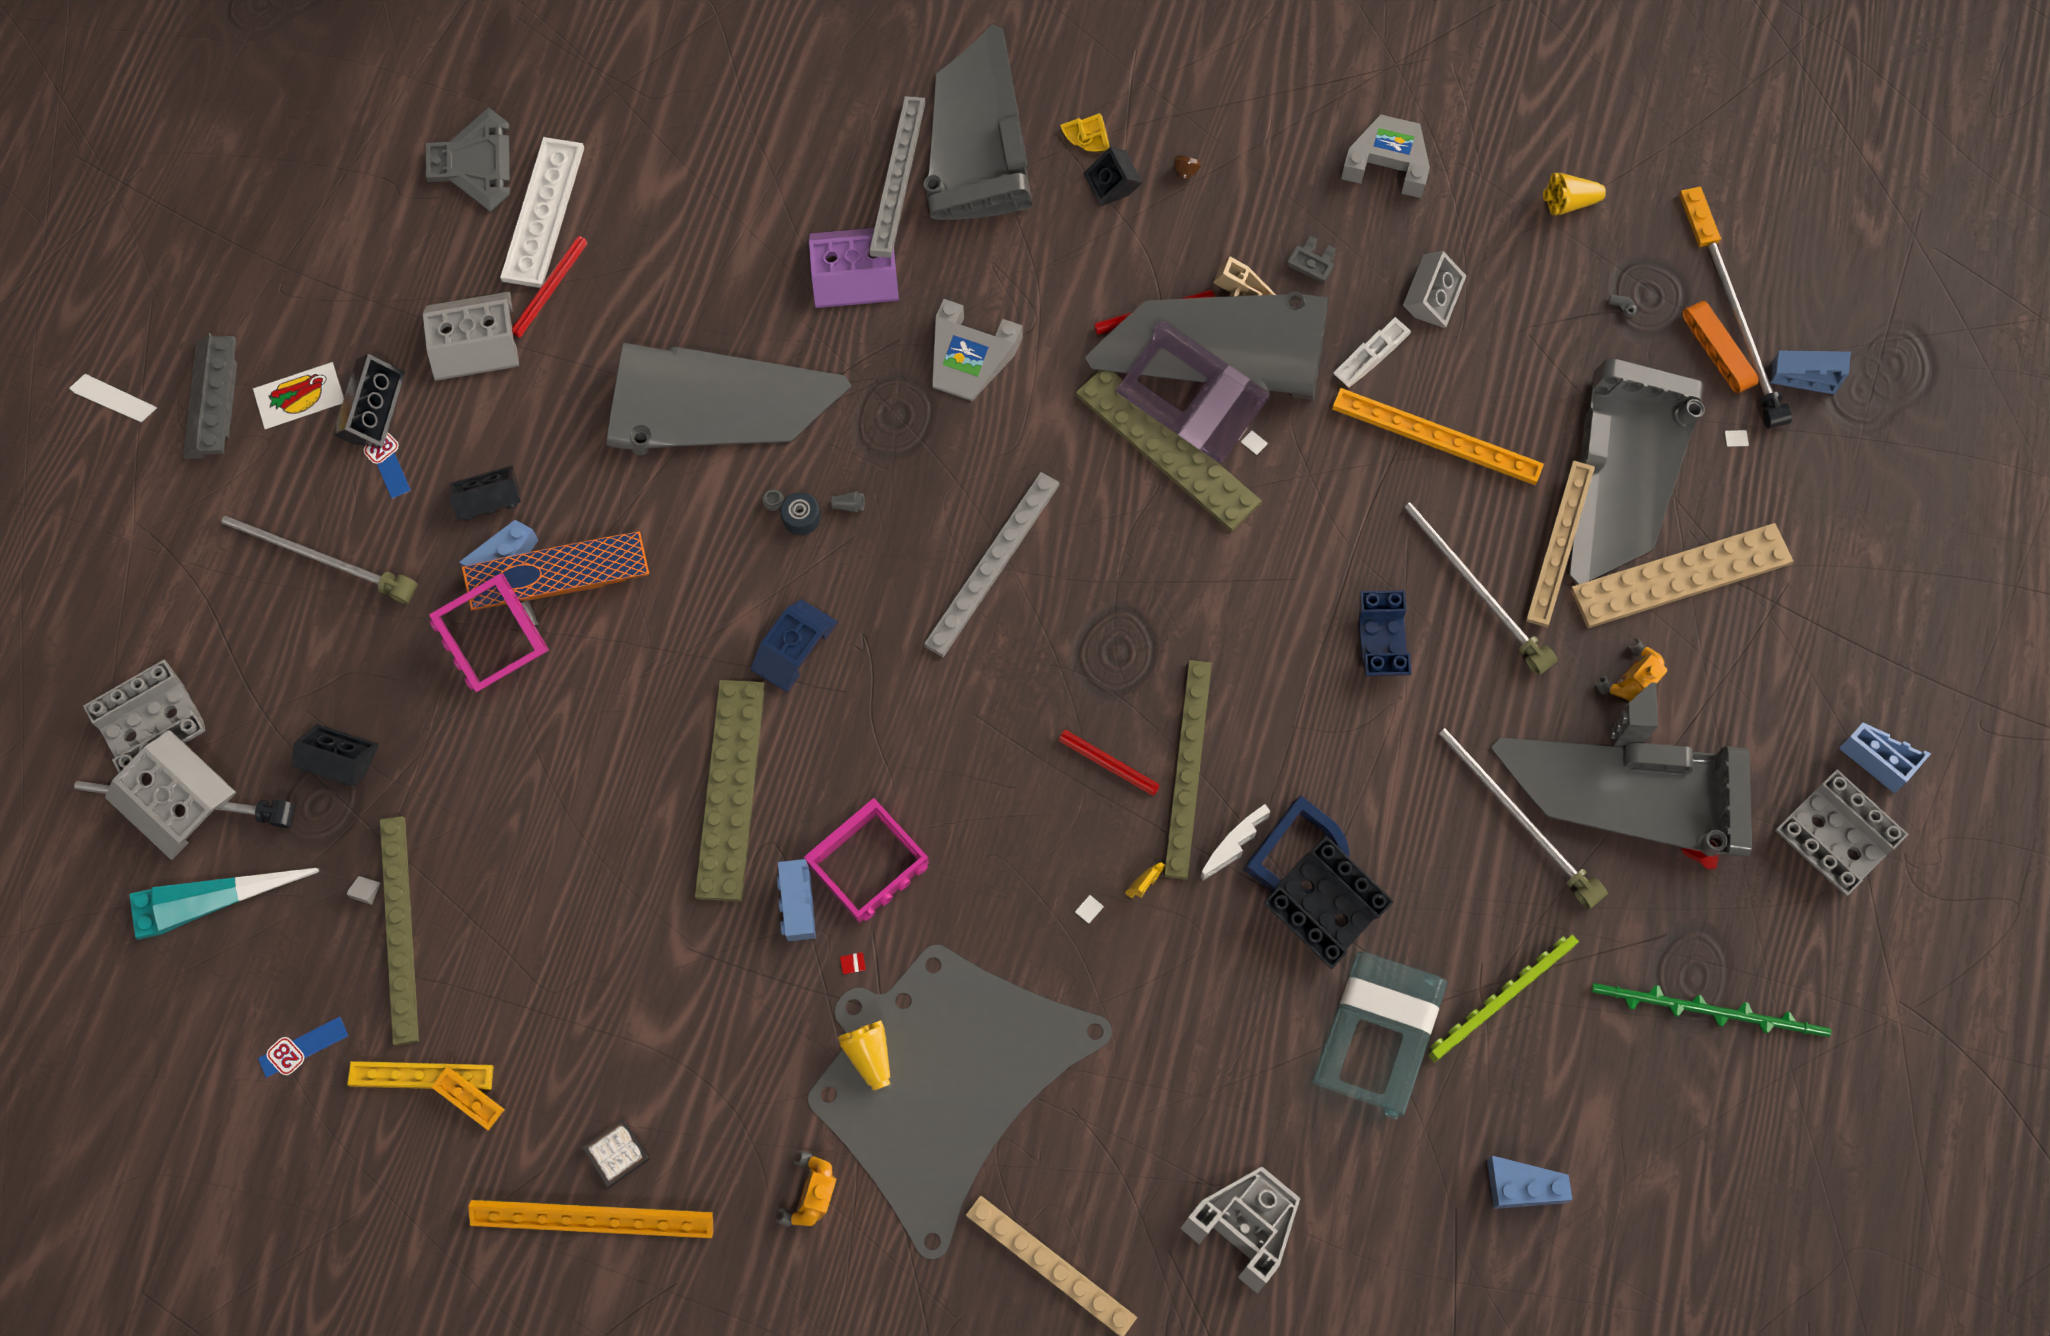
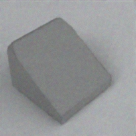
(363, 890)

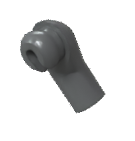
(1625, 304)

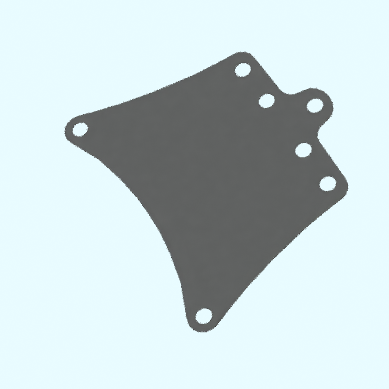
(959, 1076)

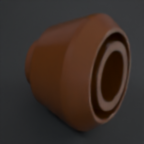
(1186, 166)

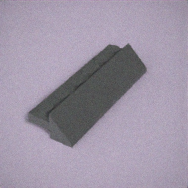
(210, 397)

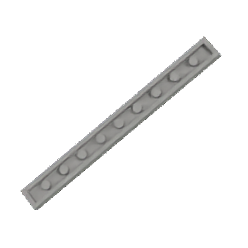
(897, 177)
(991, 565)

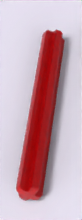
(1109, 762)

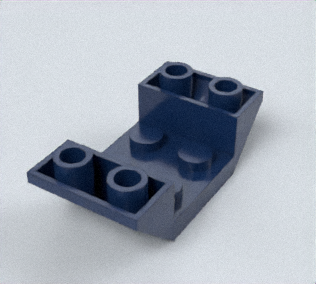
(1383, 633)
(790, 643)

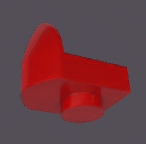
(1708, 862)

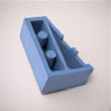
(1811, 370)
(510, 541)
(1882, 756)
(796, 900)
(1525, 1185)

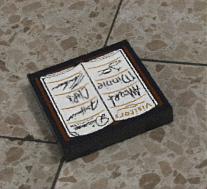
(615, 1153)

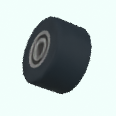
(806, 519)

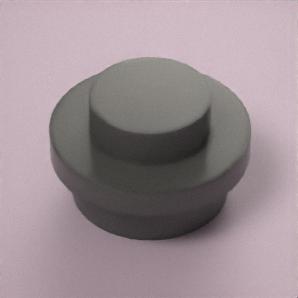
(773, 500)

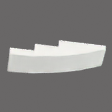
(1372, 352)
(1230, 847)

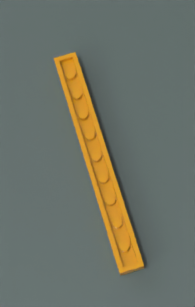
(1438, 436)
(591, 1219)

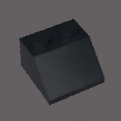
(1112, 176)

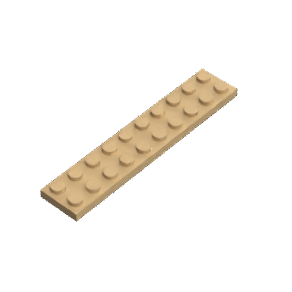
(1681, 575)

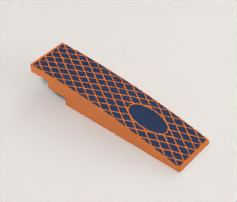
(560, 569)

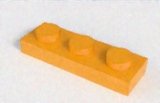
(1699, 216)
(468, 1098)

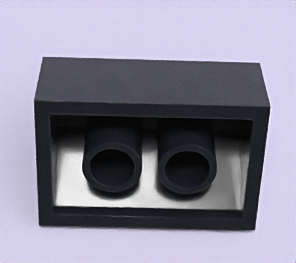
(484, 493)
(333, 754)

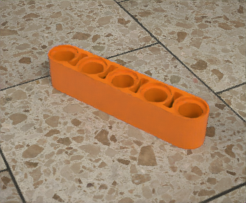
(1720, 347)

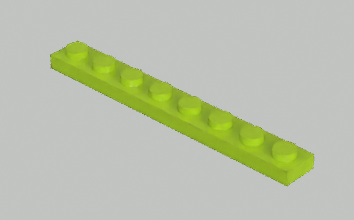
(1494, 1003)

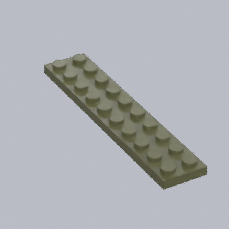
(1178, 459)
(730, 791)

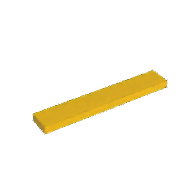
(414, 1074)

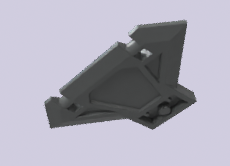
(474, 160)

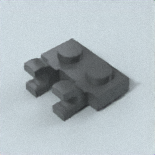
(1311, 264)

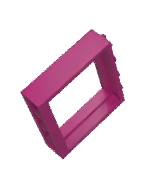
(520, 615)
(842, 834)

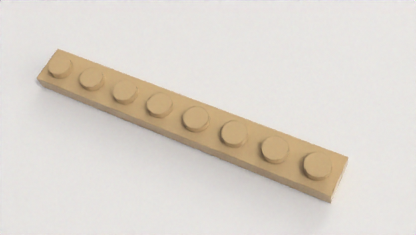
(1560, 544)
(1051, 1266)

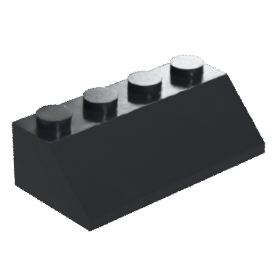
(369, 402)

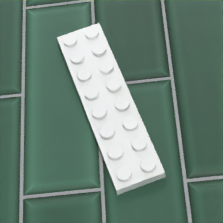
(542, 212)

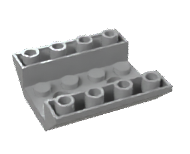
(470, 344)
(142, 708)
(176, 779)
(1848, 823)

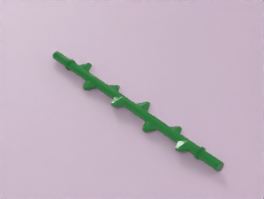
(1720, 1014)

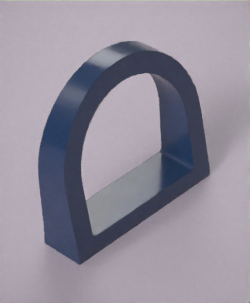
(1309, 812)

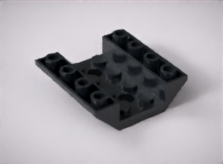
(1336, 889)

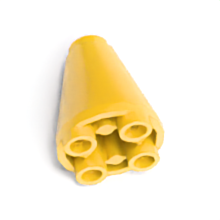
(1571, 193)
(868, 1053)

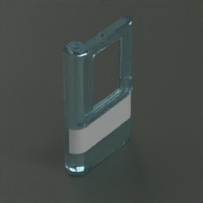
(1393, 999)

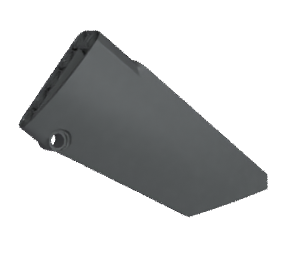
(977, 136)
(1253, 334)
(712, 399)
(1637, 444)
(1640, 790)

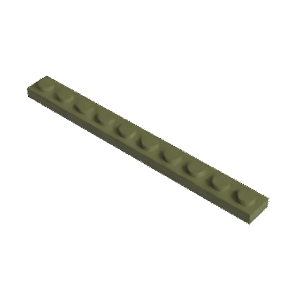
(1188, 770)
(399, 931)

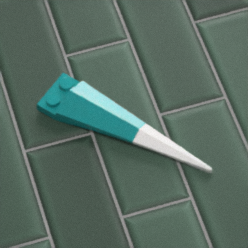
(172, 906)

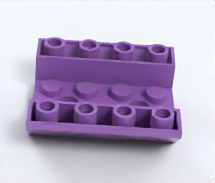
(854, 275)

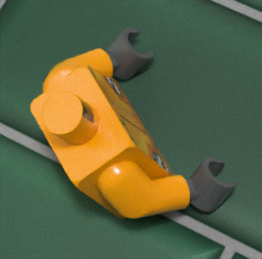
(1644, 670)
(815, 1194)

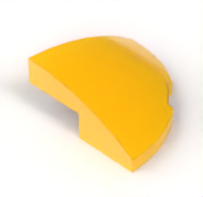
(1087, 133)
(1143, 881)

